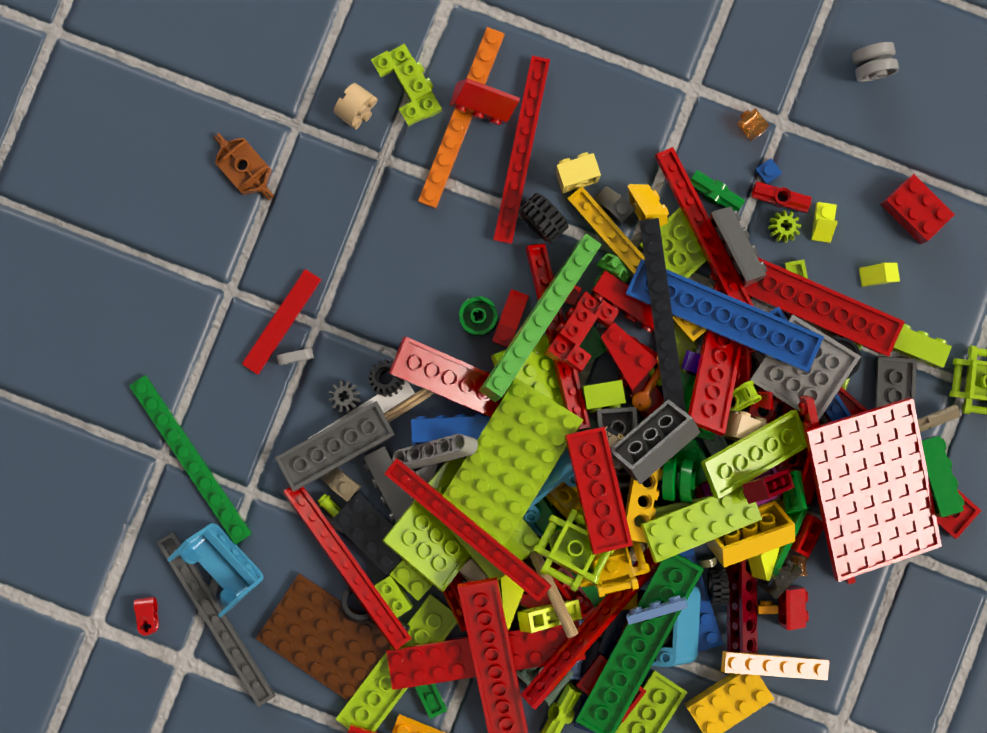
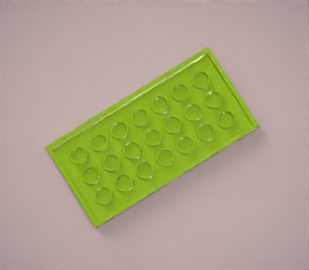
(512, 460)

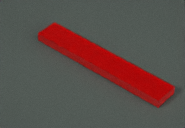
(281, 321)

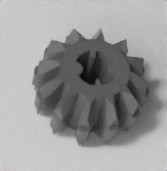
(341, 390)

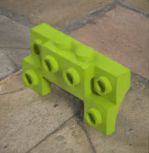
(411, 77)

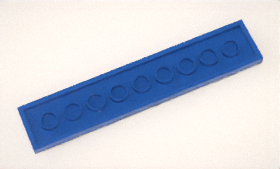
(733, 319)

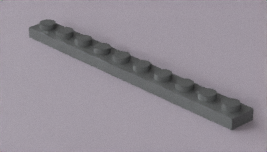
(220, 627)

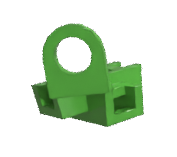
(614, 266)

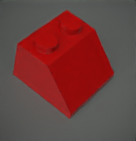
(792, 608)

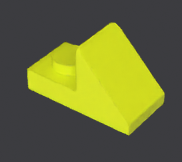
(824, 222)

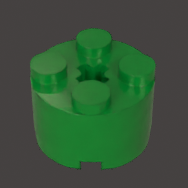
(474, 306)

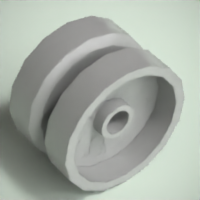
(875, 61)

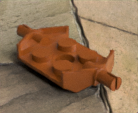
(254, 177)

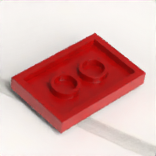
(591, 676)

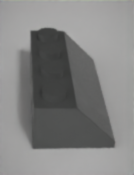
(738, 246)
(655, 441)

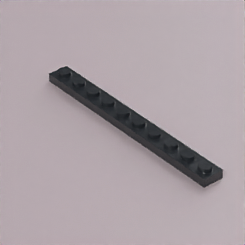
(662, 312)

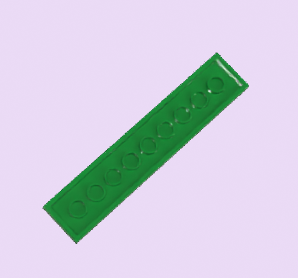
(637, 648)

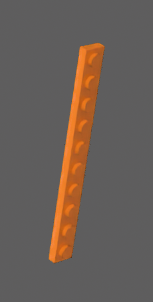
(459, 122)

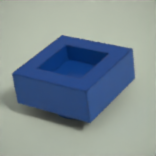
(768, 171)

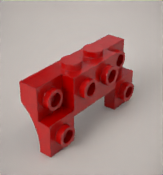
(574, 329)

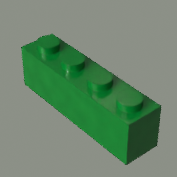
(942, 482)

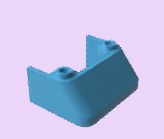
(561, 472)
(223, 562)
(684, 634)

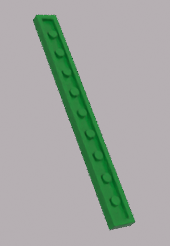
(191, 459)

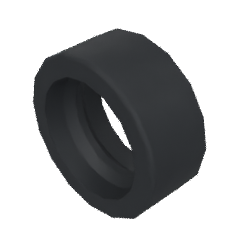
(346, 611)

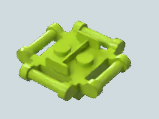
(975, 380)
(570, 551)

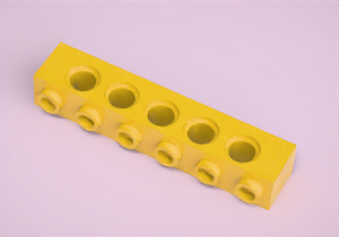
(634, 509)

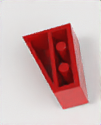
(628, 355)

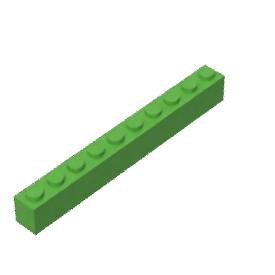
(540, 318)

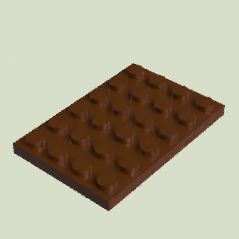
(320, 640)

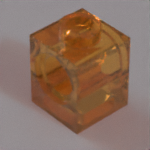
(752, 124)

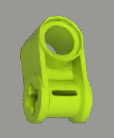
(745, 396)

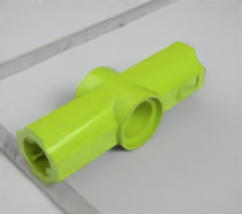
(562, 711)

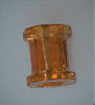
(803, 563)

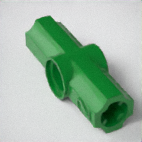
(716, 191)

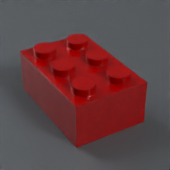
(917, 209)

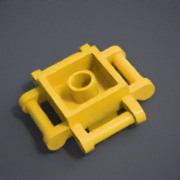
(618, 571)

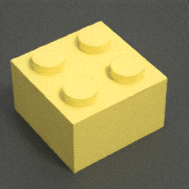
(577, 172)

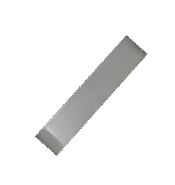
(437, 451)

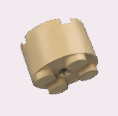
(355, 106)

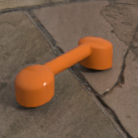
(643, 397)

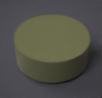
(707, 561)

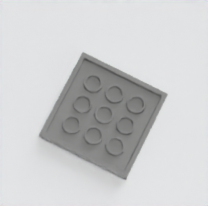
(822, 382)

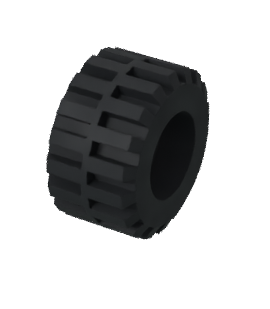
(543, 218)

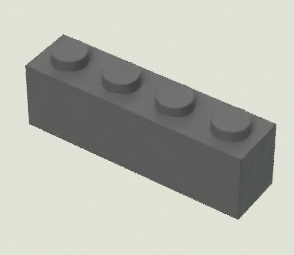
(393, 495)

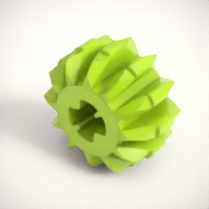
(788, 221)

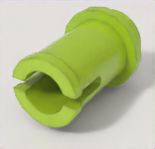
(329, 505)

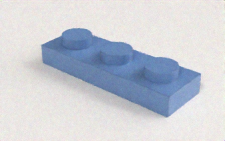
(657, 609)

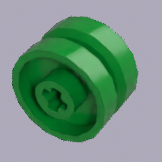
(679, 479)

